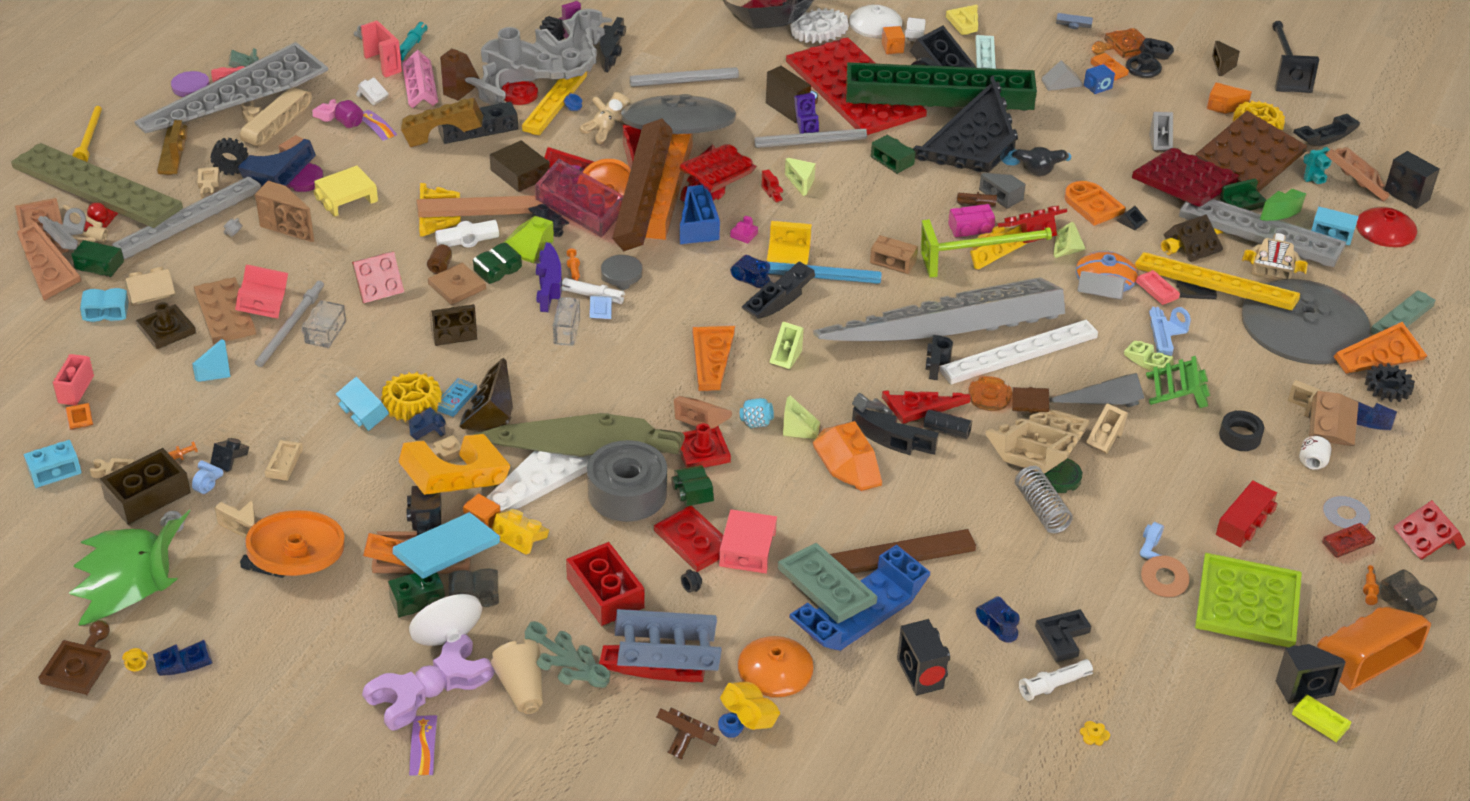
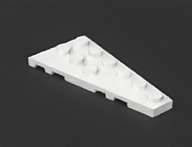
(536, 477)

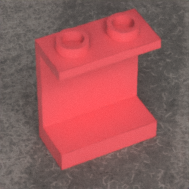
(381, 42)
(261, 291)
(747, 541)

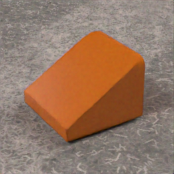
(79, 416)

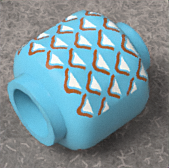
(757, 412)

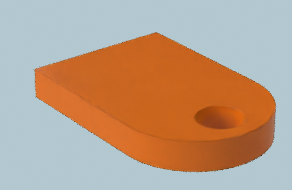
(1093, 202)

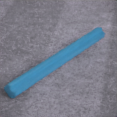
(831, 273)

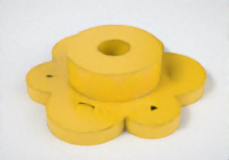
(1094, 733)

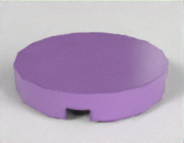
(189, 82)

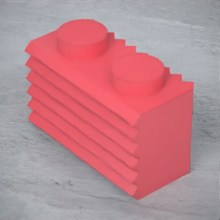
(73, 379)

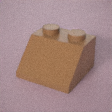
(1334, 418)

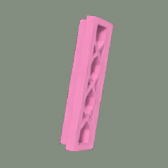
(421, 74)

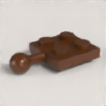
(78, 665)

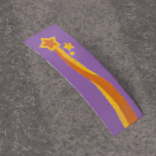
(378, 125)
(423, 745)

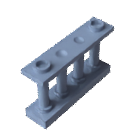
(667, 626)

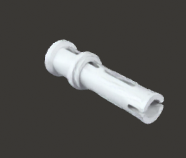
(1046, 682)

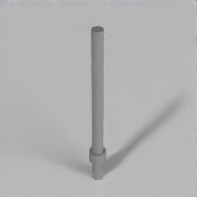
(308, 298)

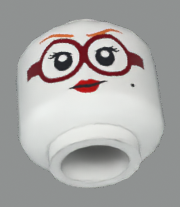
(1315, 452)

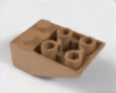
(283, 211)

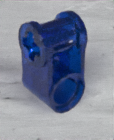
(751, 271)
(999, 619)

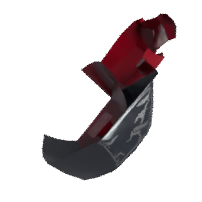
(769, 12)

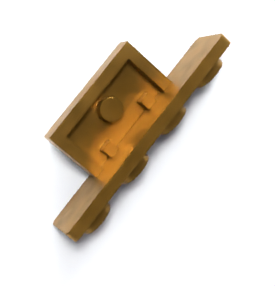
(172, 148)

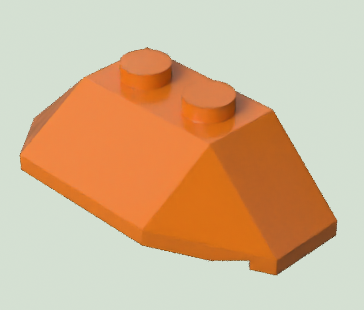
(848, 455)

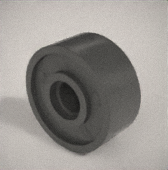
(627, 480)

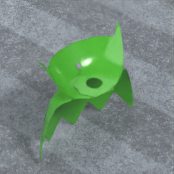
(119, 571)

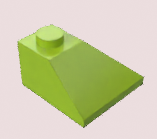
(531, 238)

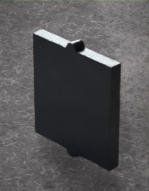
(1190, 290)

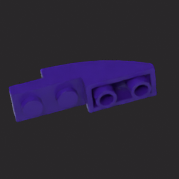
(549, 277)

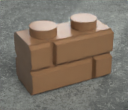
(894, 254)

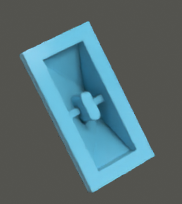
(212, 364)

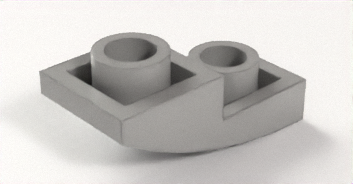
(1101, 285)

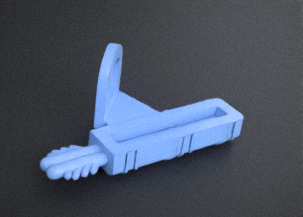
(1165, 329)

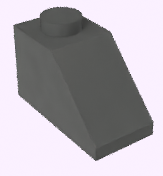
(1006, 187)

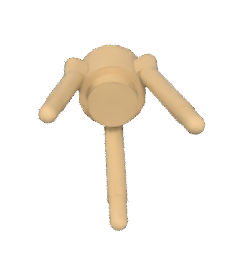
(94, 234)

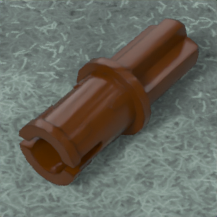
(977, 199)

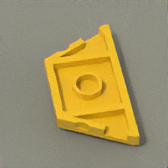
(430, 225)

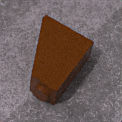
(454, 70)

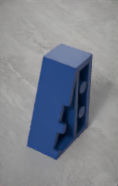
(699, 217)

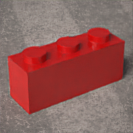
(1247, 514)

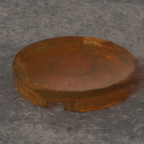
(990, 393)

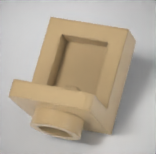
(1302, 395)

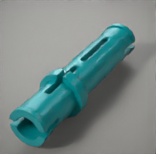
(414, 36)

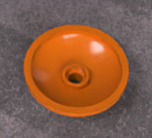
(610, 173)
(776, 666)

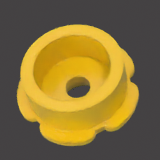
(135, 659)

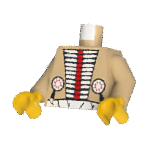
(1275, 259)

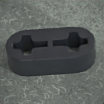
(1157, 48)

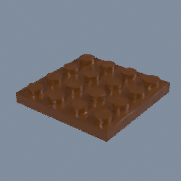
(1253, 150)

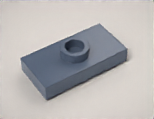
(1074, 21)

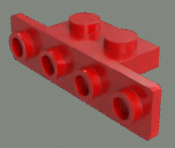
(1037, 222)

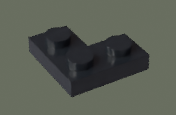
(1059, 631)

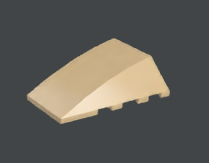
(1040, 441)

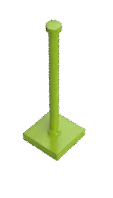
(930, 246)

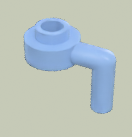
(205, 478)
(1152, 534)

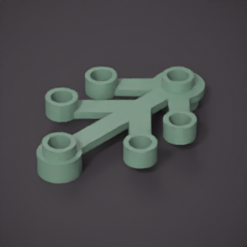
(594, 673)

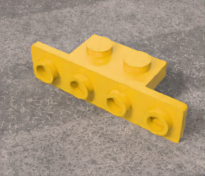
(987, 254)

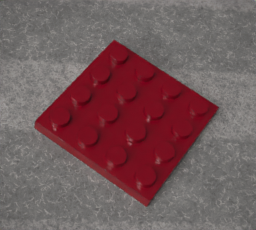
(1185, 176)

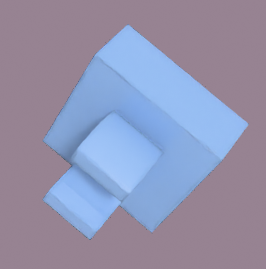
(601, 307)

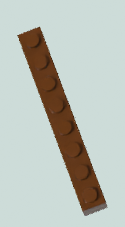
(642, 185)

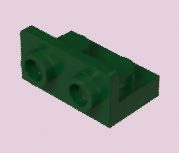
(1243, 195)

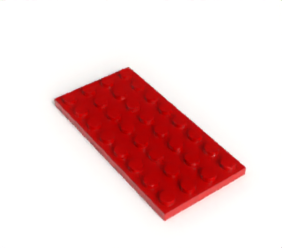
(826, 71)

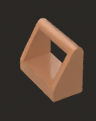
(697, 412)

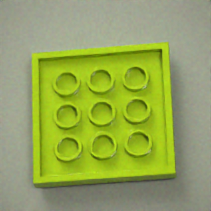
(1249, 600)

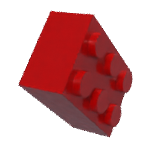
(604, 582)

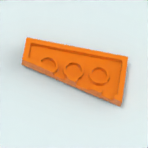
(1389, 346)
(712, 352)

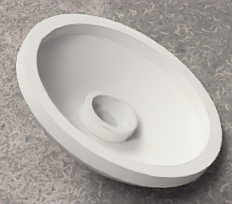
(872, 18)
(445, 620)

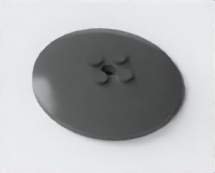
(682, 112)
(1311, 337)

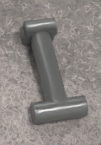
(862, 403)

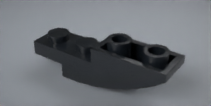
(610, 43)
(781, 293)
(896, 436)

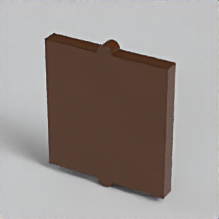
(1030, 399)

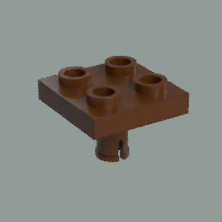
(686, 731)

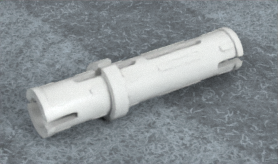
(592, 290)

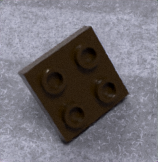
(165, 325)

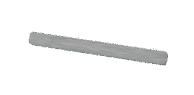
(682, 77)
(807, 138)

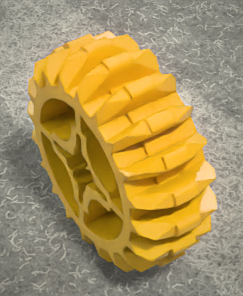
(1262, 110)
(410, 395)

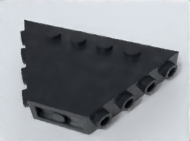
(974, 137)

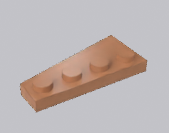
(47, 263)

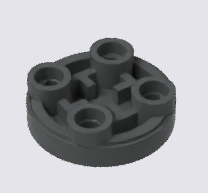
(621, 271)

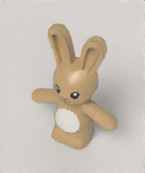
(606, 117)

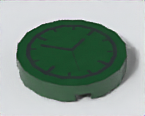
(1064, 476)

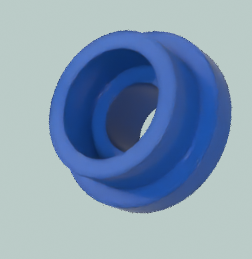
(573, 102)
(727, 729)

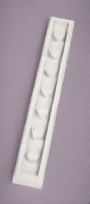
(1018, 352)

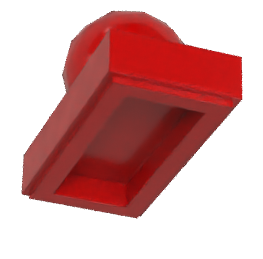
(100, 214)

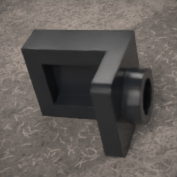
(226, 451)

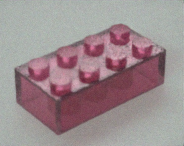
(579, 197)

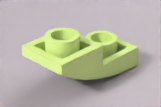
(1144, 355)

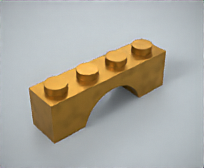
(461, 114)

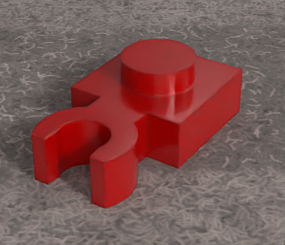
(771, 185)

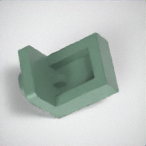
(239, 59)

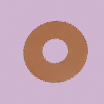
(1171, 590)

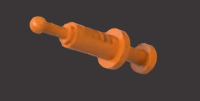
(573, 263)
(175, 454)
(1371, 589)

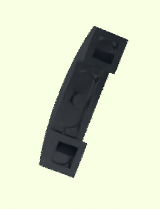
(1340, 127)

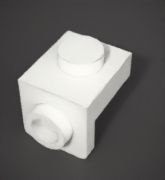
(915, 28)
(372, 91)

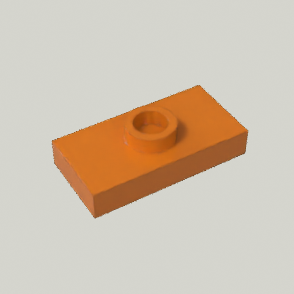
(1119, 70)
(382, 548)

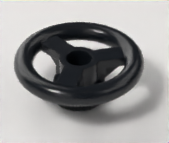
(1145, 62)

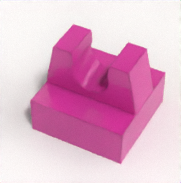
(744, 230)

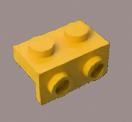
(518, 530)

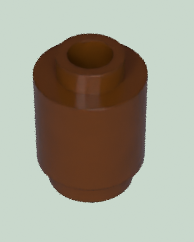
(439, 259)

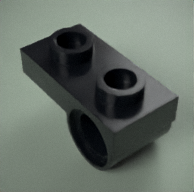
(940, 353)

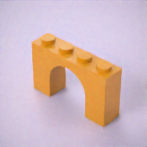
(433, 475)

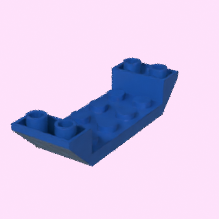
(894, 583)

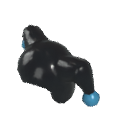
(1039, 159)

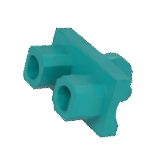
(1316, 165)

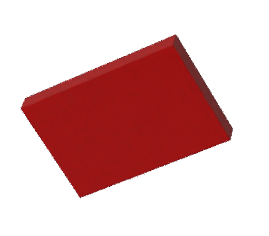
(691, 537)

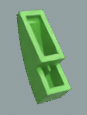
(1283, 205)

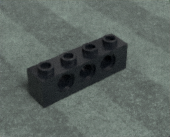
(496, 120)

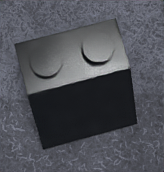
(1308, 672)

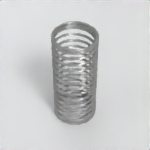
(1053, 513)

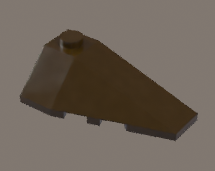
(492, 402)

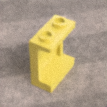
(344, 188)

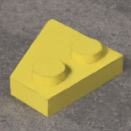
(964, 19)

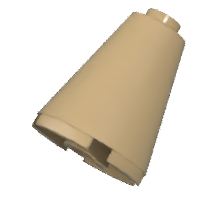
(520, 673)

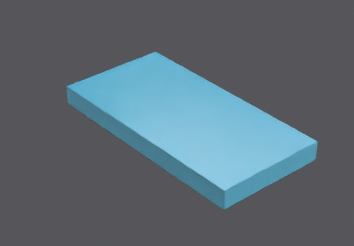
(446, 545)

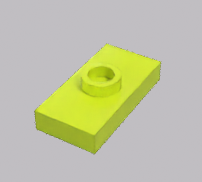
(1321, 718)

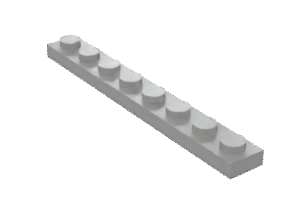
(188, 216)

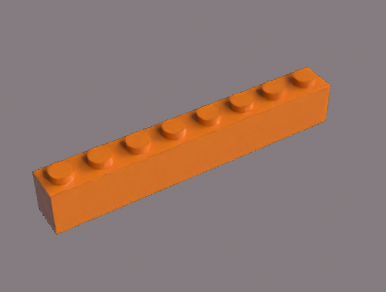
(669, 186)

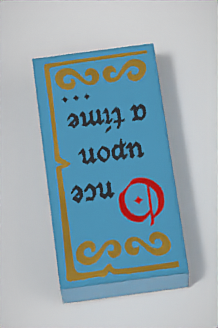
(456, 397)

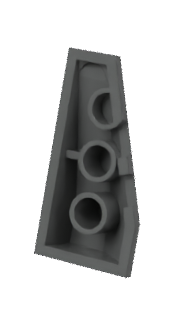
(1115, 391)

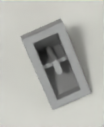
(1061, 77)
(1161, 131)

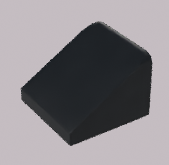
(1132, 218)

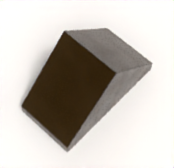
(1224, 57)

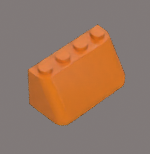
(1376, 643)

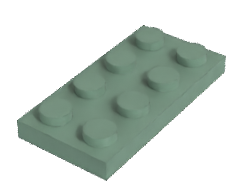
(827, 582)

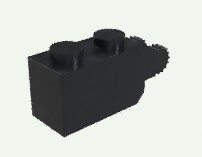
(423, 510)

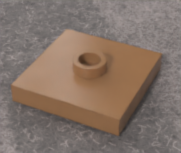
(457, 283)

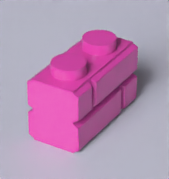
(971, 220)

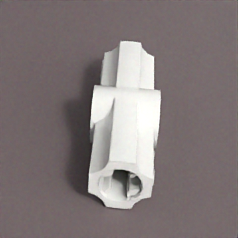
(467, 233)

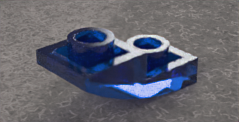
(1375, 417)
(177, 661)

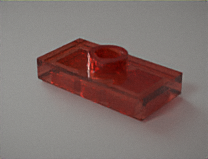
(1348, 540)

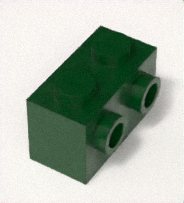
(417, 593)

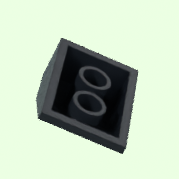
(942, 49)

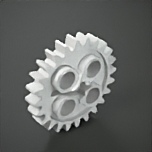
(820, 25)

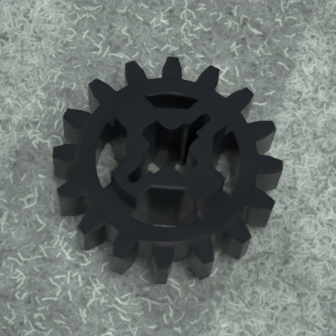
(1389, 382)

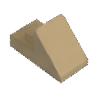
(1107, 428)
(235, 520)

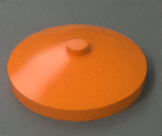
(295, 543)

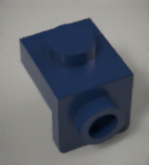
(425, 423)

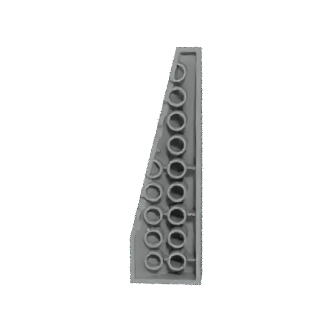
(264, 77)

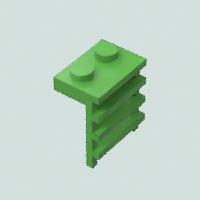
(1192, 381)

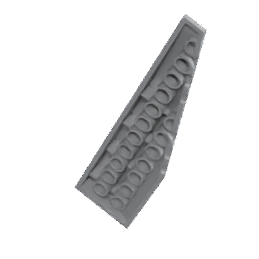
(968, 312)

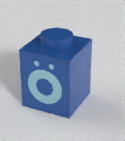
(1099, 79)

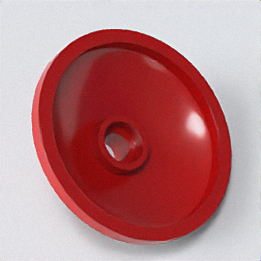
(1386, 227)

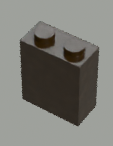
(781, 89)
(519, 165)

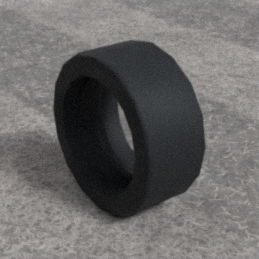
(1241, 419)

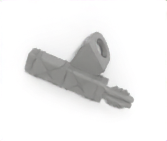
(63, 233)

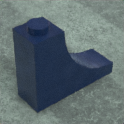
(280, 167)

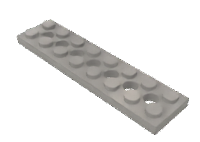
(1248, 225)

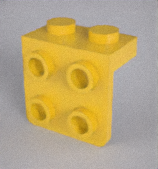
(789, 242)

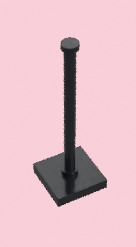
(1295, 71)

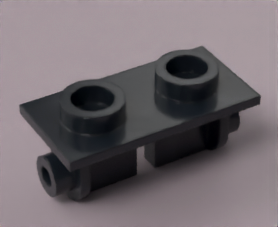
(547, 213)

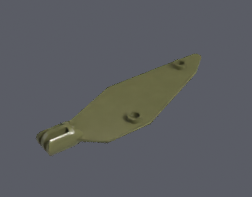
(583, 434)

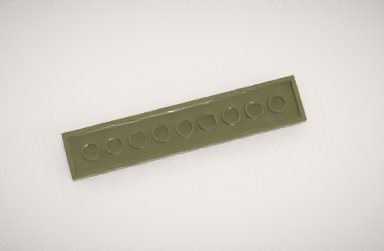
(97, 185)

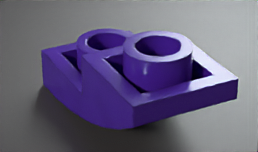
(806, 113)

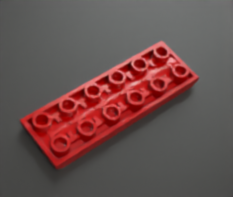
(719, 167)

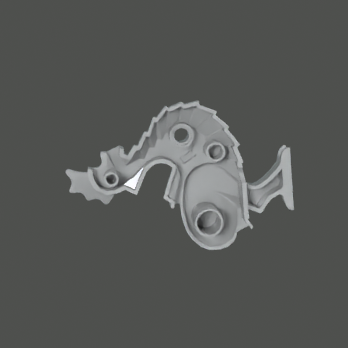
(516, 60)

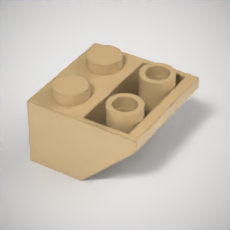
(149, 286)

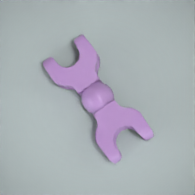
(409, 690)

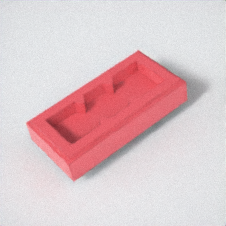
(1157, 287)

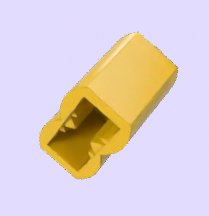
(750, 705)

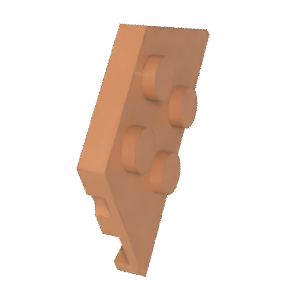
(1363, 172)

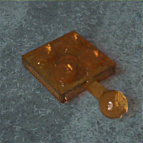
(1124, 42)

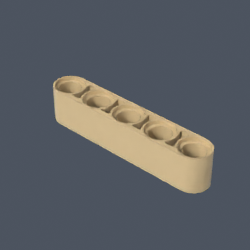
(275, 116)

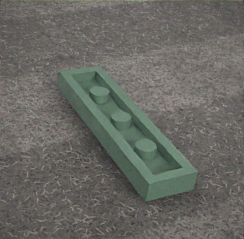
(1406, 312)

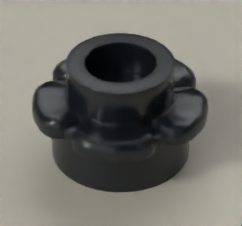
(691, 581)

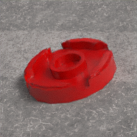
(520, 92)

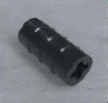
(948, 424)

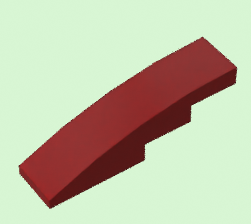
(609, 660)

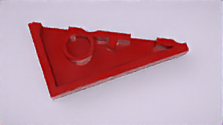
(916, 404)

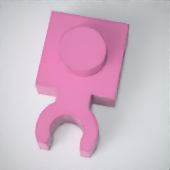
(325, 112)

